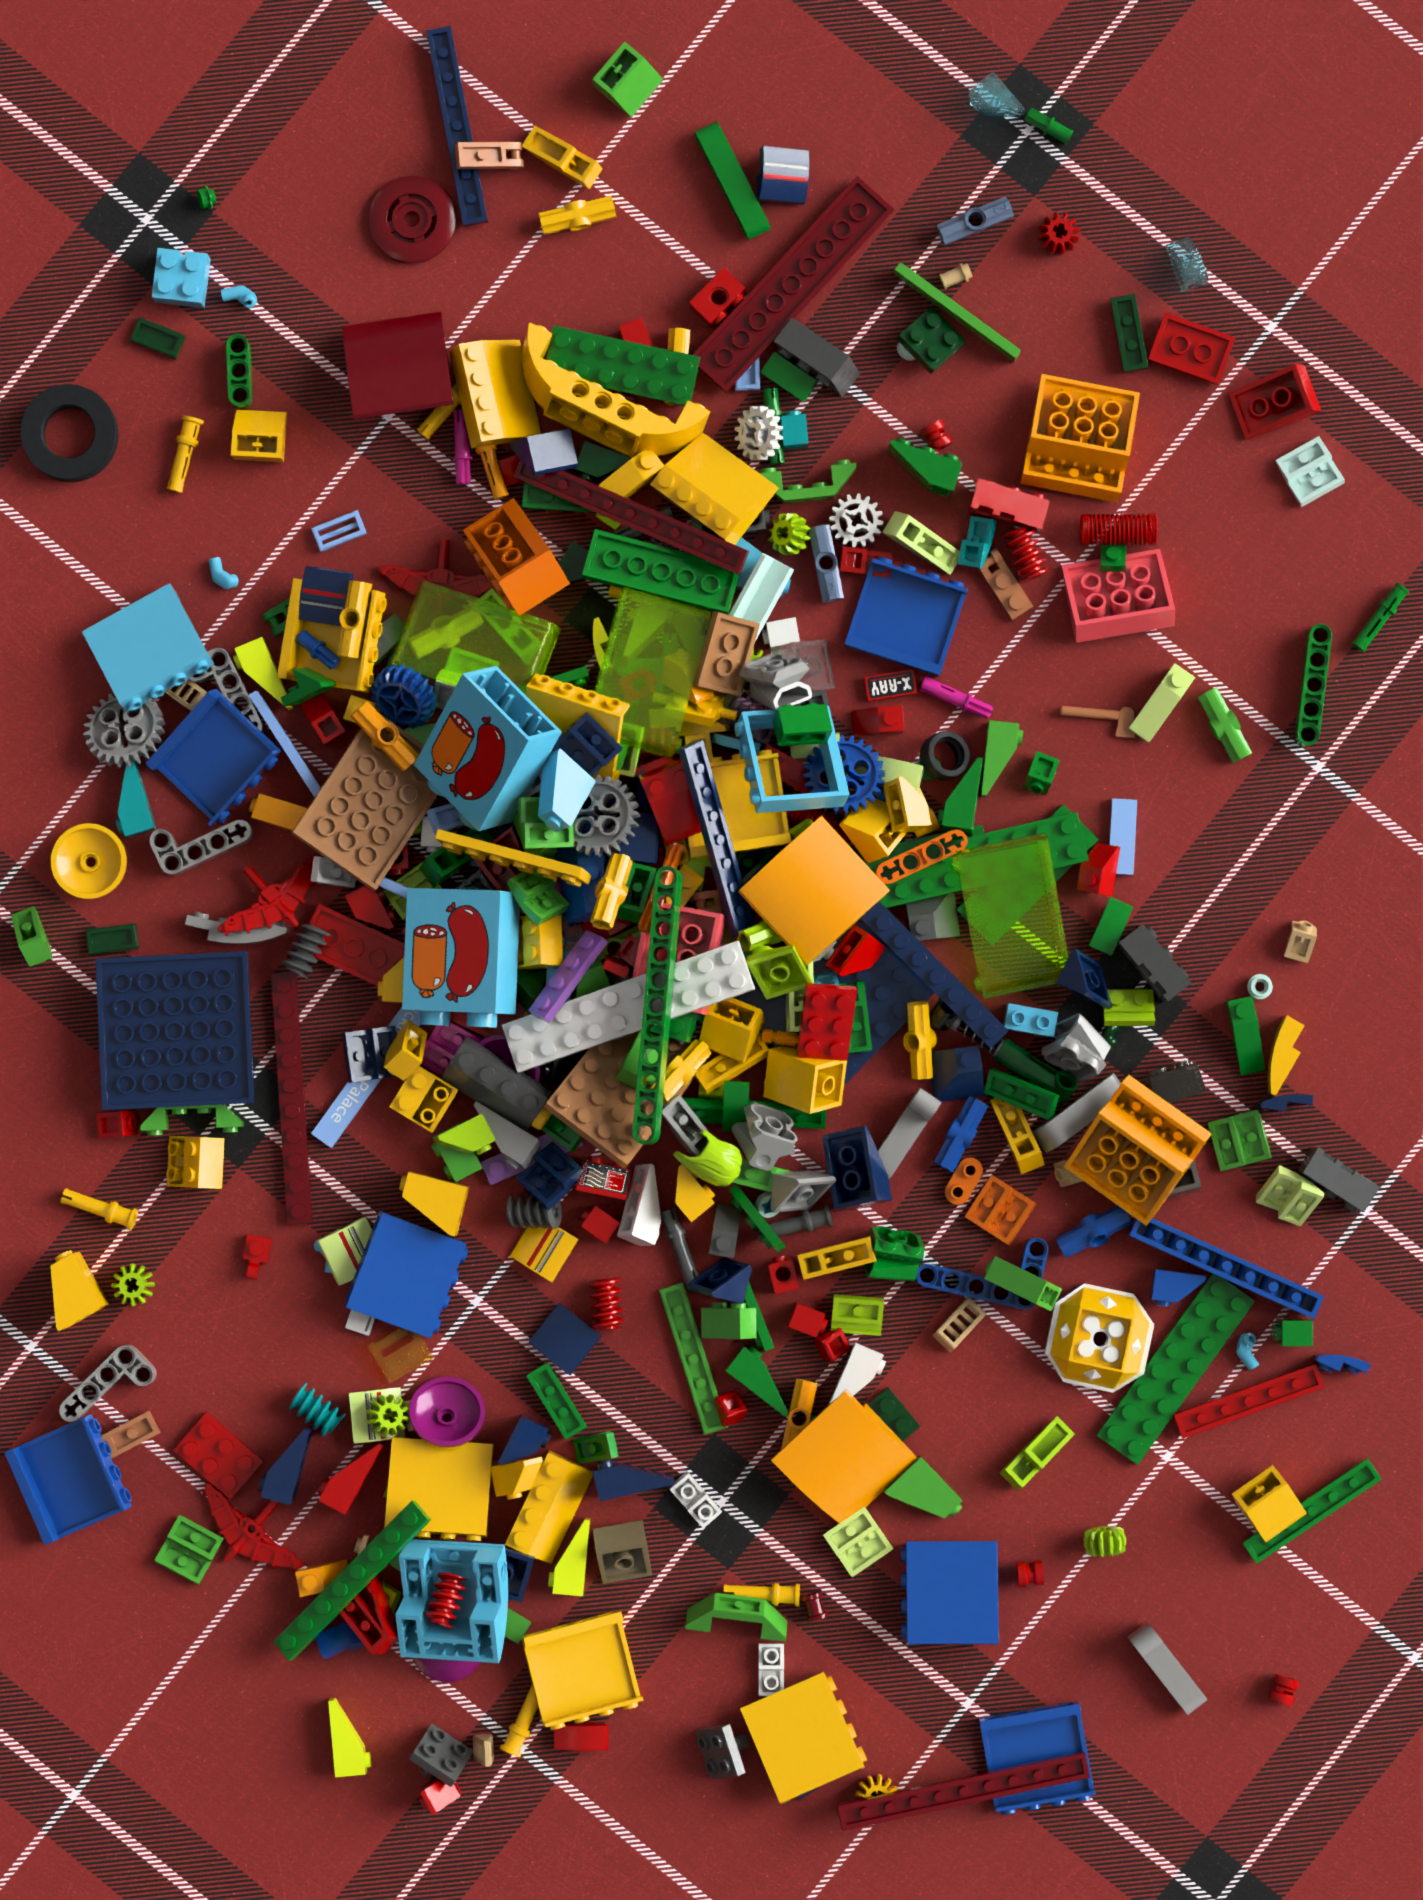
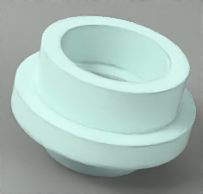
(1267, 986)

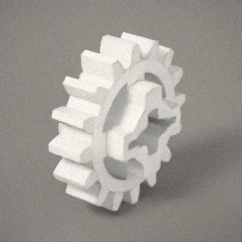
(758, 433)
(851, 530)

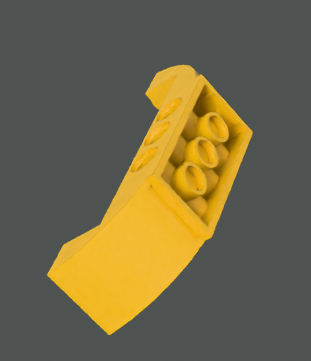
(599, 413)

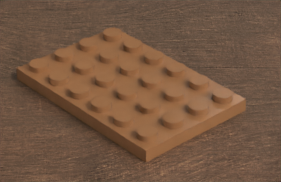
(366, 809)
(603, 1106)

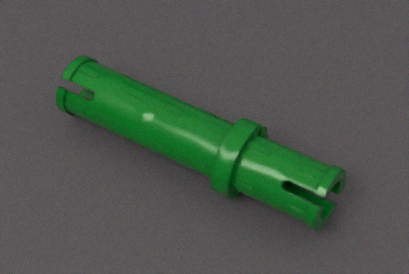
(771, 401)
(1386, 608)

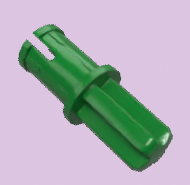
(1048, 125)

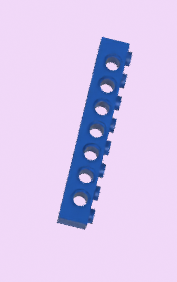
(1227, 1266)

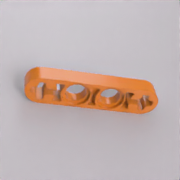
(920, 854)

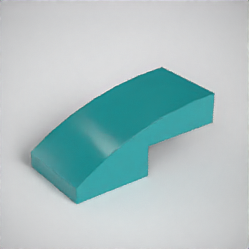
(978, 542)

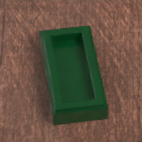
(157, 338)
(112, 939)

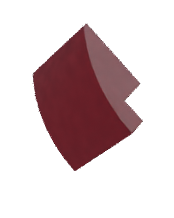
(397, 365)

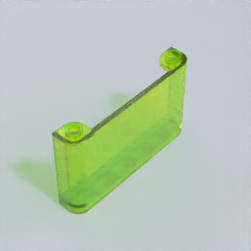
(461, 634)
(652, 667)
(1012, 914)

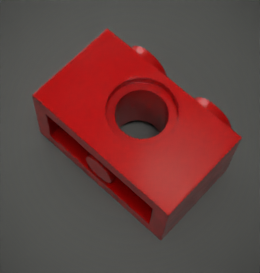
(721, 283)

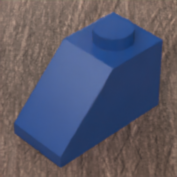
(1172, 1286)

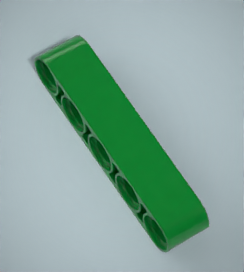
(732, 180)
(1320, 675)

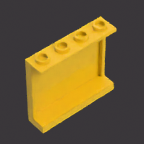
(351, 672)
(568, 703)
(745, 826)
(446, 1484)
(581, 1669)
(803, 1737)

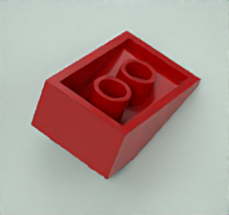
(1275, 401)
(671, 801)
(344, 1486)

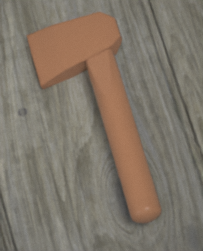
(1124, 716)

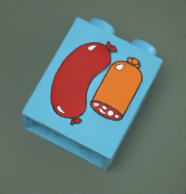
(486, 748)
(460, 955)

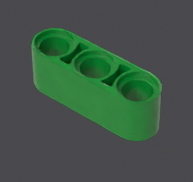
(233, 361)

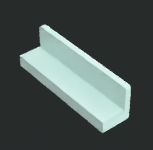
(762, 591)

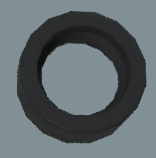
(958, 746)

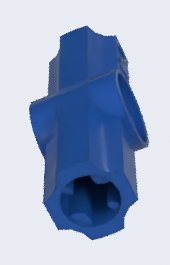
(960, 1133)
(1094, 1231)

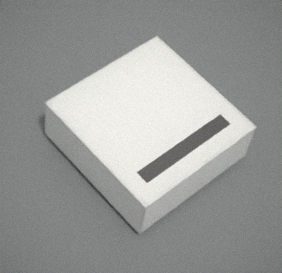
(360, 1322)

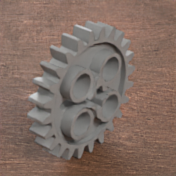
(102, 733)
(597, 838)

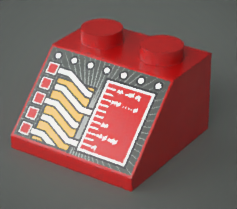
(604, 1179)

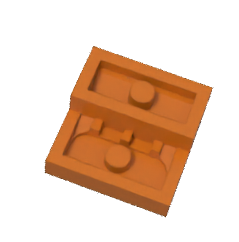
(1000, 1210)

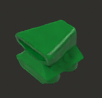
(895, 1253)

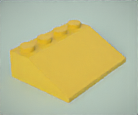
(494, 392)
(714, 488)

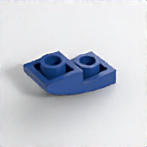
(1335, 1361)
(337, 1640)

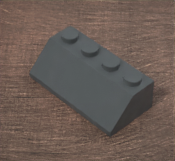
(496, 1084)

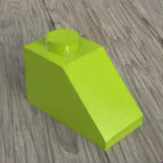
(468, 1136)

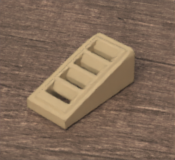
(175, 695)
(944, 1340)
(483, 1749)

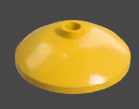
(71, 857)

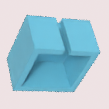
(181, 278)

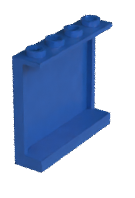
(906, 616)
(215, 756)
(406, 1275)
(68, 1479)
(950, 1592)
(1031, 1737)

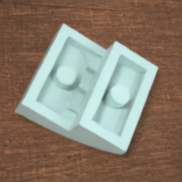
(1310, 471)

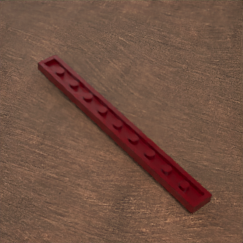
(638, 517)
(291, 1098)
(963, 1790)

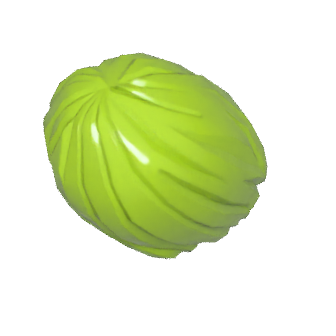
(716, 1164)

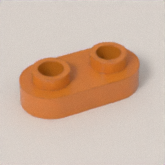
(963, 1180)

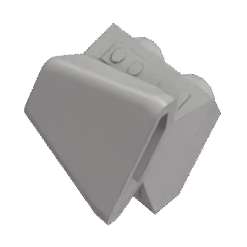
(776, 680)
(1077, 1048)
(765, 1135)

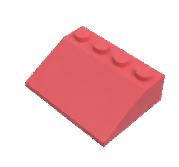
(1118, 602)
(697, 933)

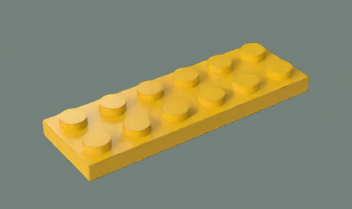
(505, 856)

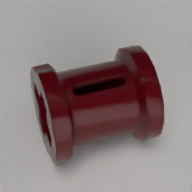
(814, 1606)

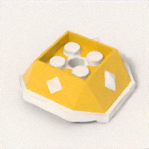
(1072, 1330)

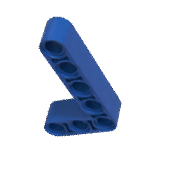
(987, 1291)

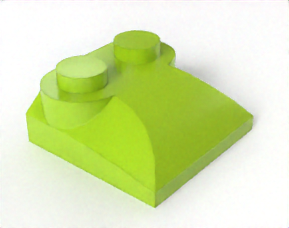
(778, 970)

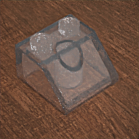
(815, 657)

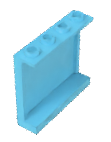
(147, 648)

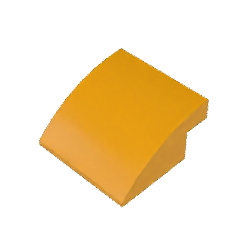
(1080, 438)
(813, 890)
(1137, 1150)
(844, 1457)

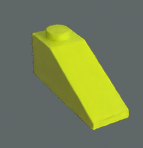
(259, 665)
(571, 1568)
(348, 1748)

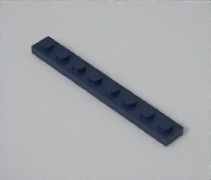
(456, 122)
(716, 836)
(934, 974)

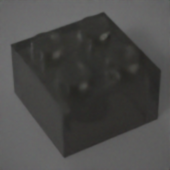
(1176, 1083)

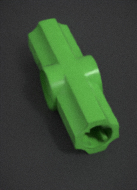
(1224, 725)

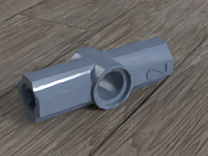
(990, 215)
(823, 547)

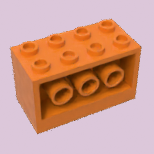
(514, 557)

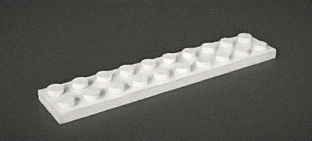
(619, 1008)

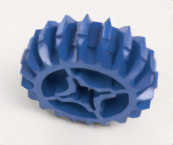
(404, 696)

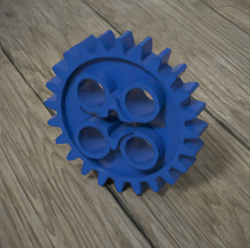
(855, 756)

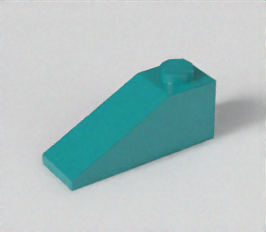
(134, 808)

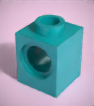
(794, 430)

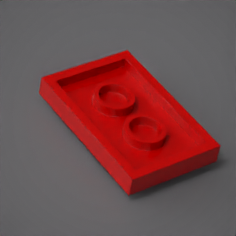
(1191, 348)
(826, 1021)
(218, 1455)

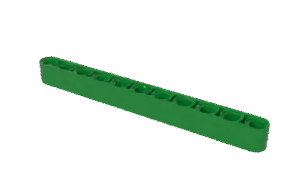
(662, 1017)

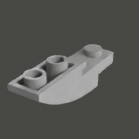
(257, 935)

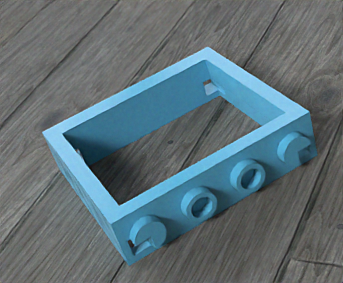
(763, 804)

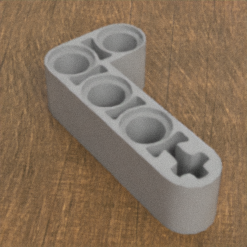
(234, 694)
(203, 842)
(1076, 1115)
(907, 1129)
(103, 1386)
(1167, 1668)

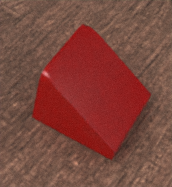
(508, 469)
(832, 1345)
(730, 1408)

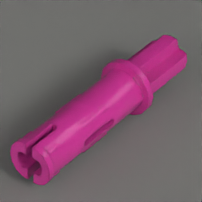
(462, 449)
(956, 697)

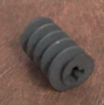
(305, 949)
(532, 1214)

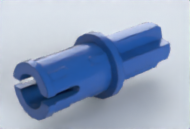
(318, 649)

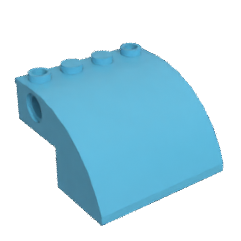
(483, 1611)

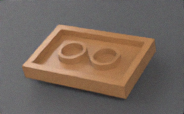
(724, 652)

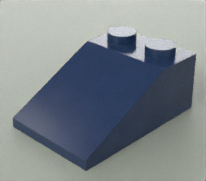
(857, 1169)
(284, 1476)
(623, 1479)

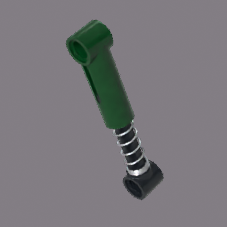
(1010, 1056)

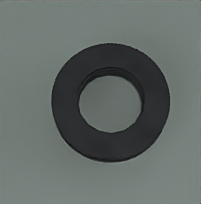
(69, 397)

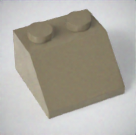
(622, 1552)

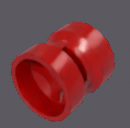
(936, 435)
(1030, 1573)
(1284, 1689)

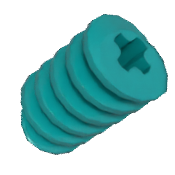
(315, 1410)

